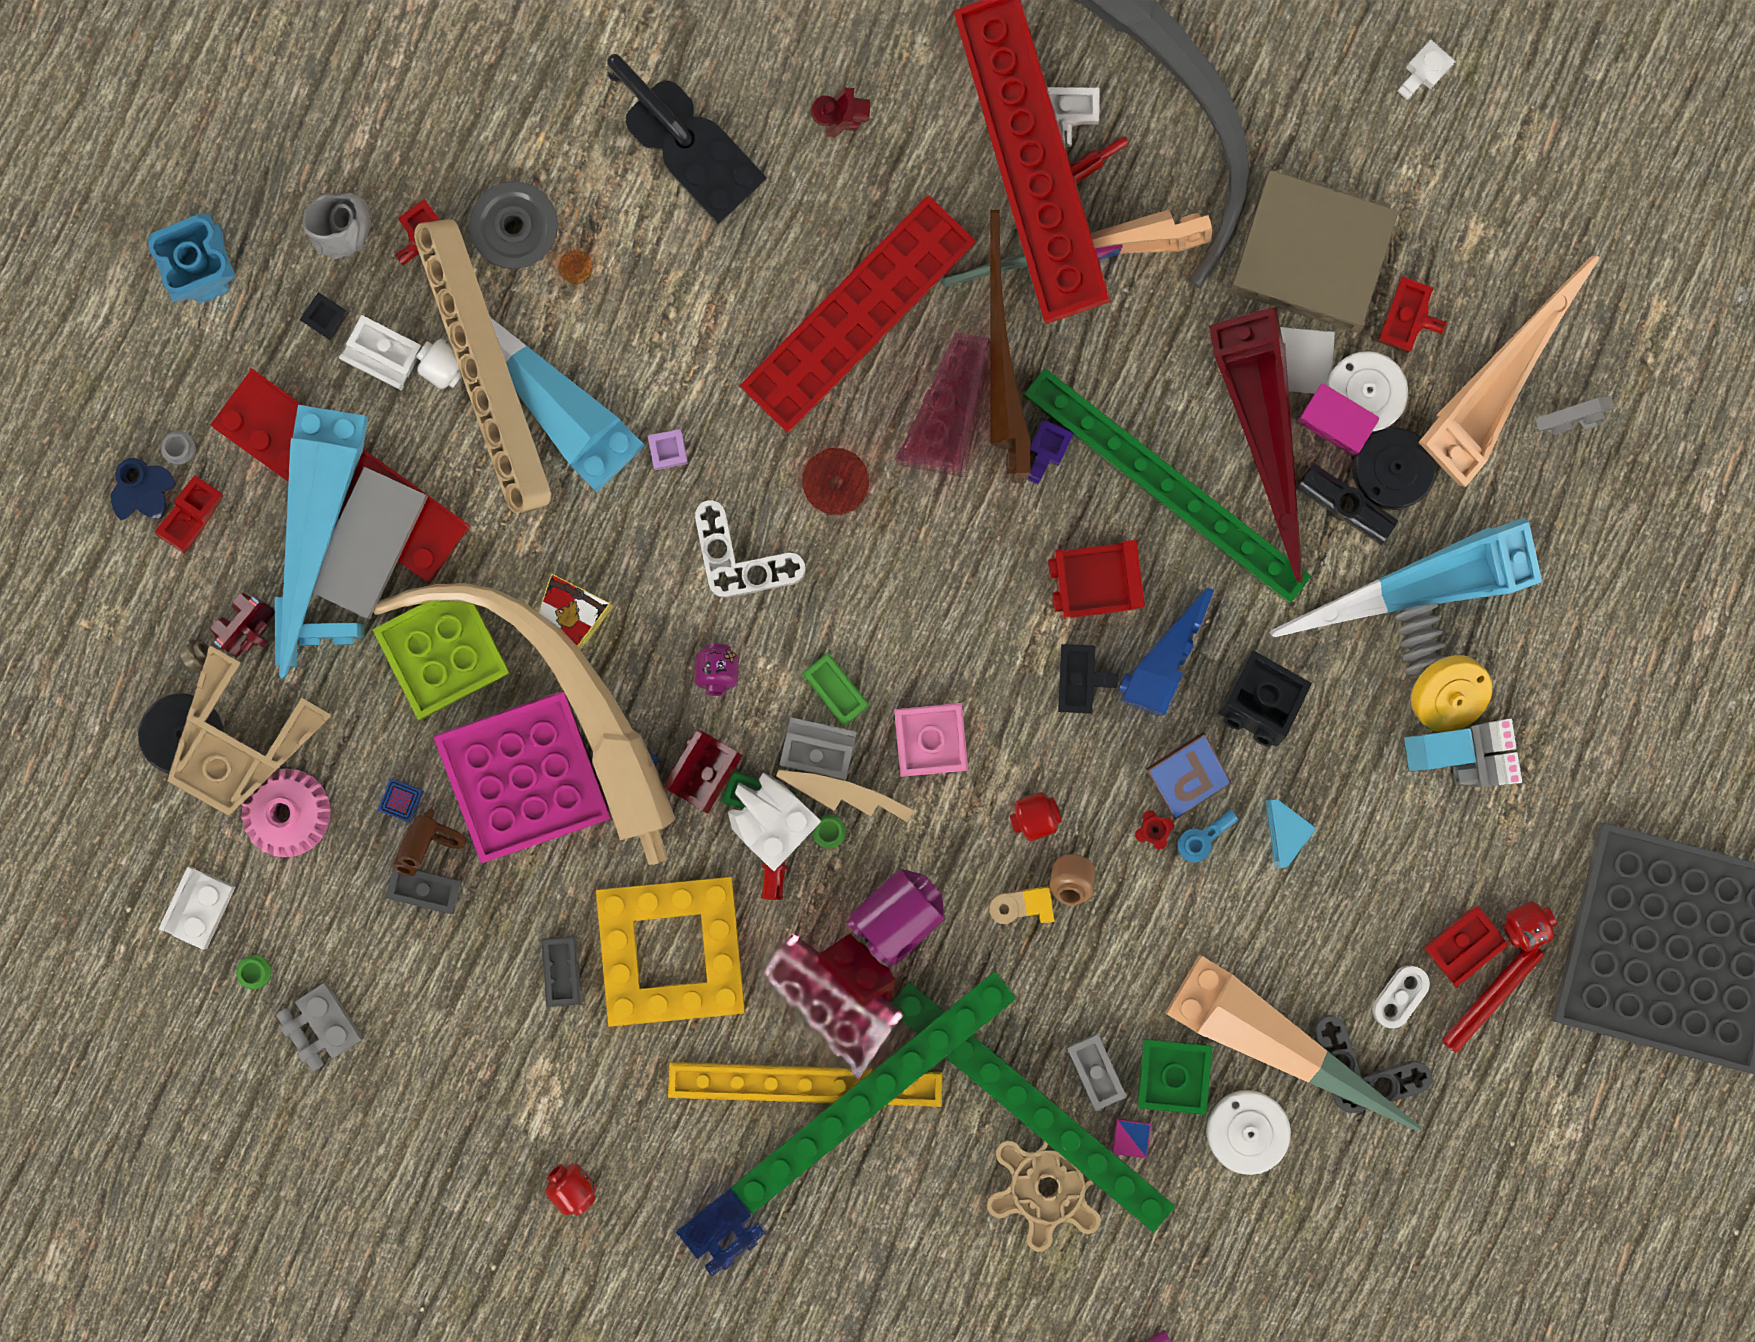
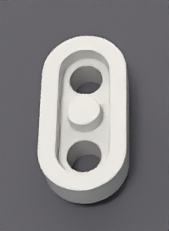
(1403, 999)

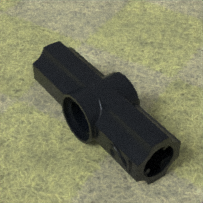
(1366, 515)

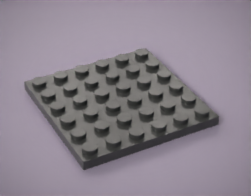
(1664, 949)

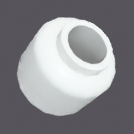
(439, 364)

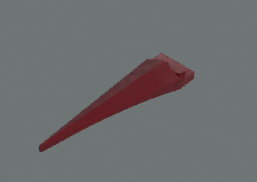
(1256, 377)

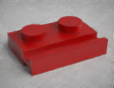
(1465, 945)

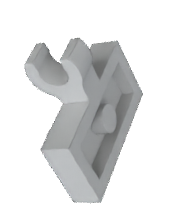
(1587, 413)

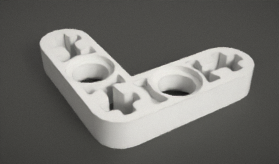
(728, 564)

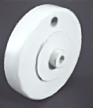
(1372, 383)
(1248, 1132)

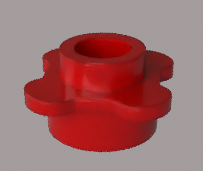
(1145, 832)

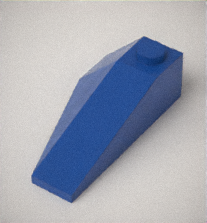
(1157, 674)

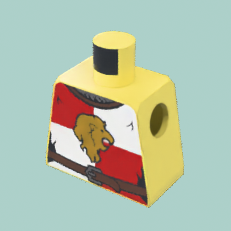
(573, 610)

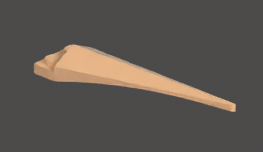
(1476, 414)

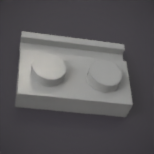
(818, 748)

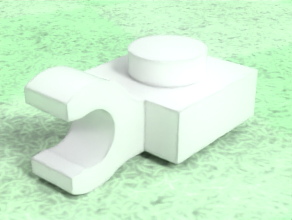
(1426, 68)

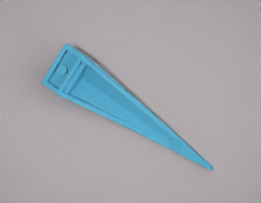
(320, 471)

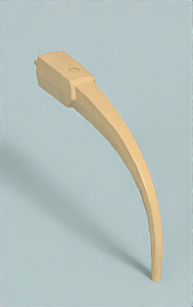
(619, 753)

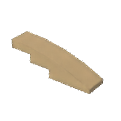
(831, 791)

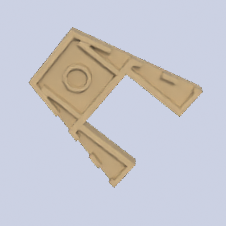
(220, 767)

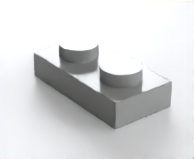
(1096, 1072)

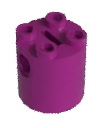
(898, 915)

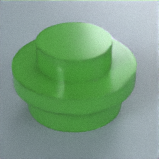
(829, 831)
(253, 972)

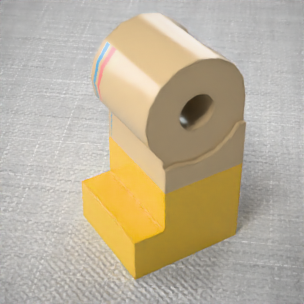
(1009, 905)

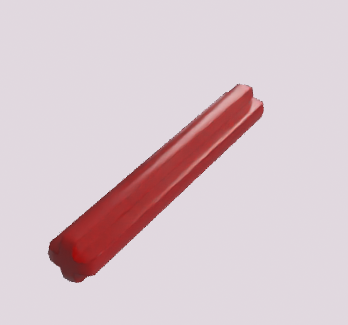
(1491, 999)

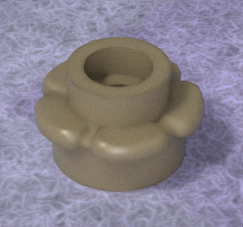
(194, 654)

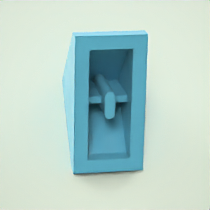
(1440, 749)
(1287, 832)

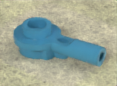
(1195, 844)

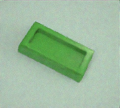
(835, 689)

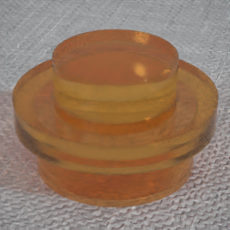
(575, 267)

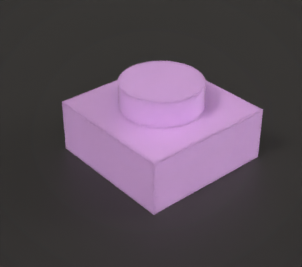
(667, 449)

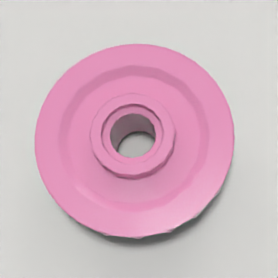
(308, 813)

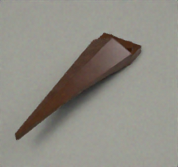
(1007, 420)

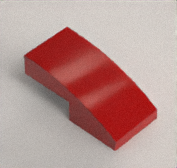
(190, 515)

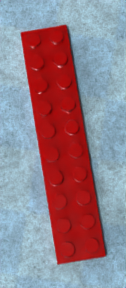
(1032, 158)

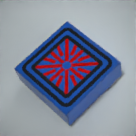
(400, 800)

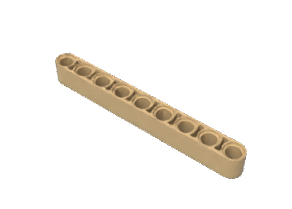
(482, 365)

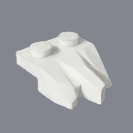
(772, 820)

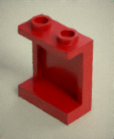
(1097, 580)

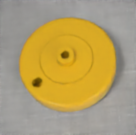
(1451, 693)

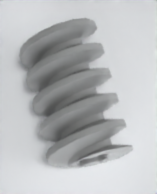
(1420, 638)

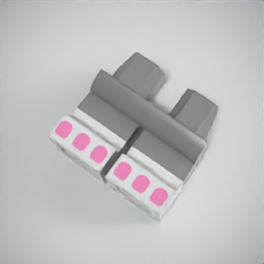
(1491, 769)

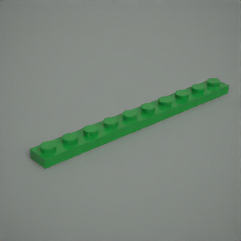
(1165, 484)
(874, 1092)
(1043, 1117)

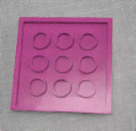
(522, 776)

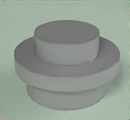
(178, 447)

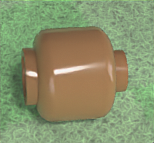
(1072, 879)

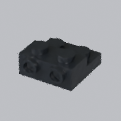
(1264, 700)

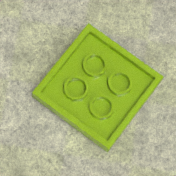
(441, 654)

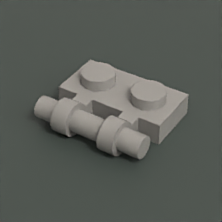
(328, 1021)

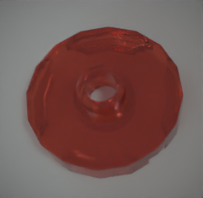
(830, 464)

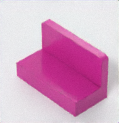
(1338, 420)

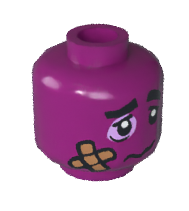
(716, 669)

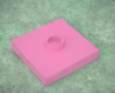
(931, 739)

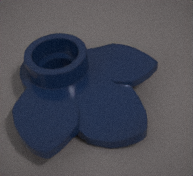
(144, 493)

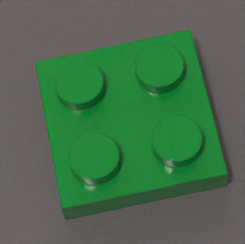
(1174, 1076)

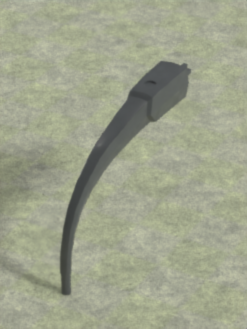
(1169, 43)

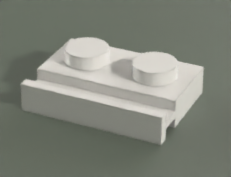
(381, 352)
(197, 908)

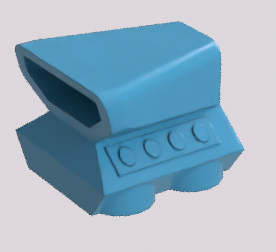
(192, 259)

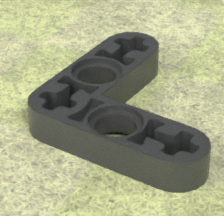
(1403, 1069)

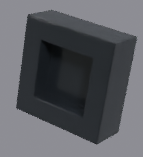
(324, 316)

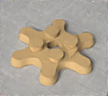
(1043, 1211)

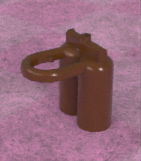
(418, 840)

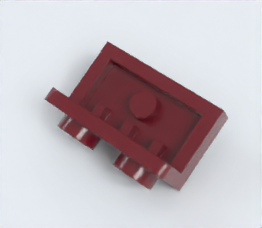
(702, 771)
(857, 970)

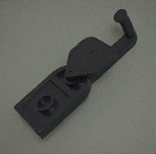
(709, 170)

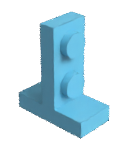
(312, 633)

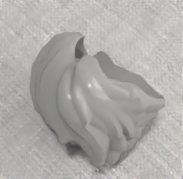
(337, 224)

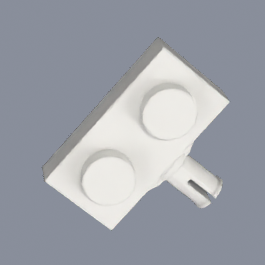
(1074, 108)

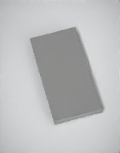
(368, 542)

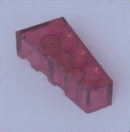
(947, 419)
(847, 1025)

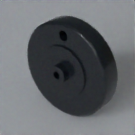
(1394, 469)
(163, 728)

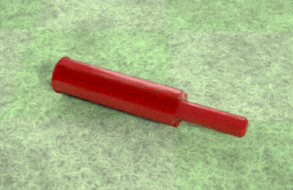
(1094, 160)

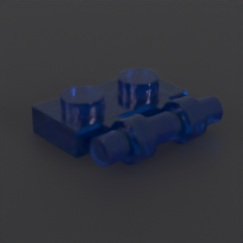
(714, 1224)

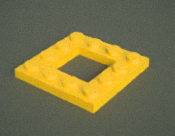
(625, 998)

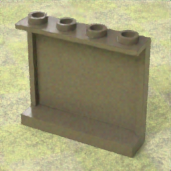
(1314, 250)

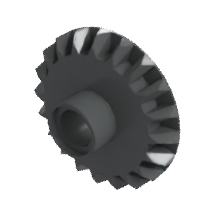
(500, 208)

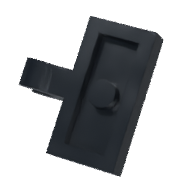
(1078, 679)

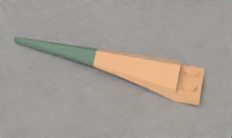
(1141, 235)
(1235, 1016)

